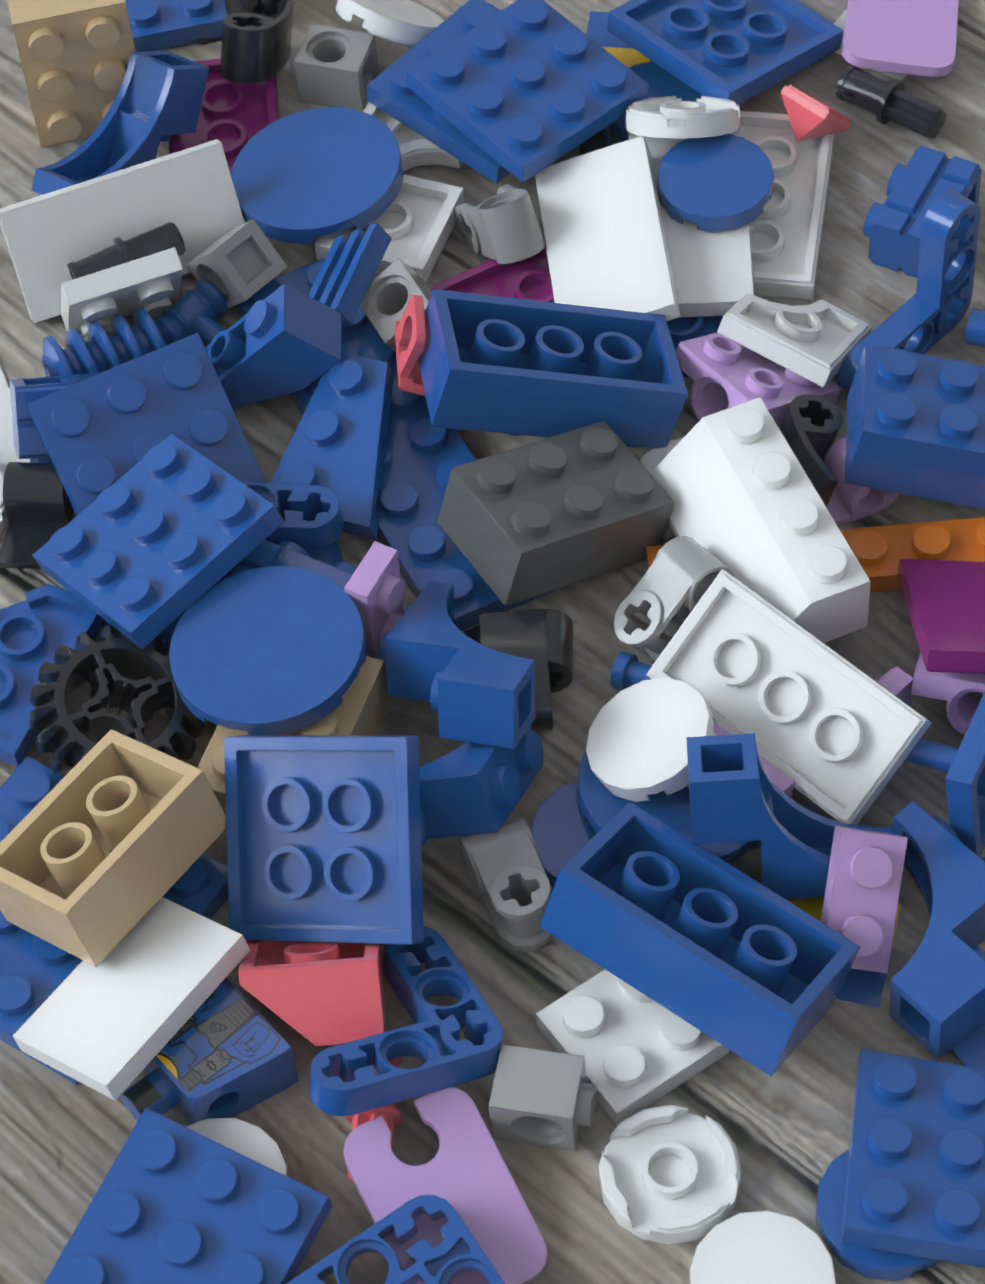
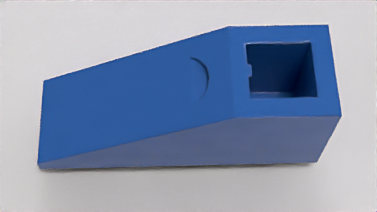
(276, 347)

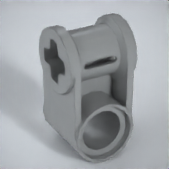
(501, 226)
(666, 594)
(511, 883)

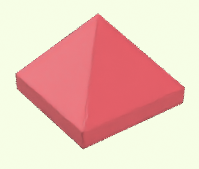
(810, 116)

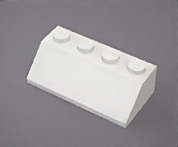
(763, 519)

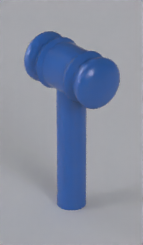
(194, 314)

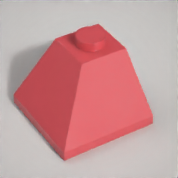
(319, 988)

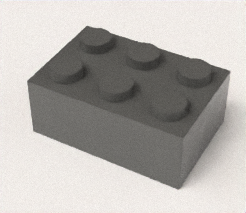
(554, 512)

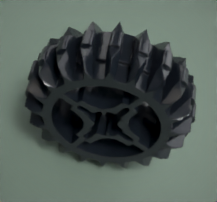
(105, 668)

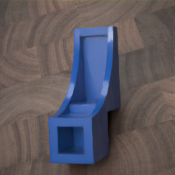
(155, 101)
(475, 689)
(476, 787)
(740, 802)
(943, 984)

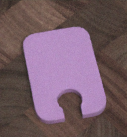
(902, 35)
(465, 1173)

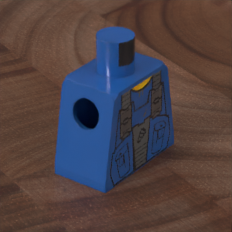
(216, 1063)

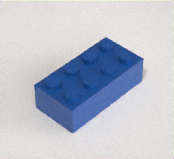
(549, 368)
(917, 426)
(699, 937)

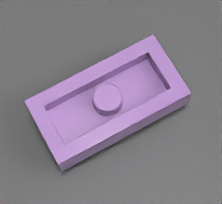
(377, 593)
(865, 892)

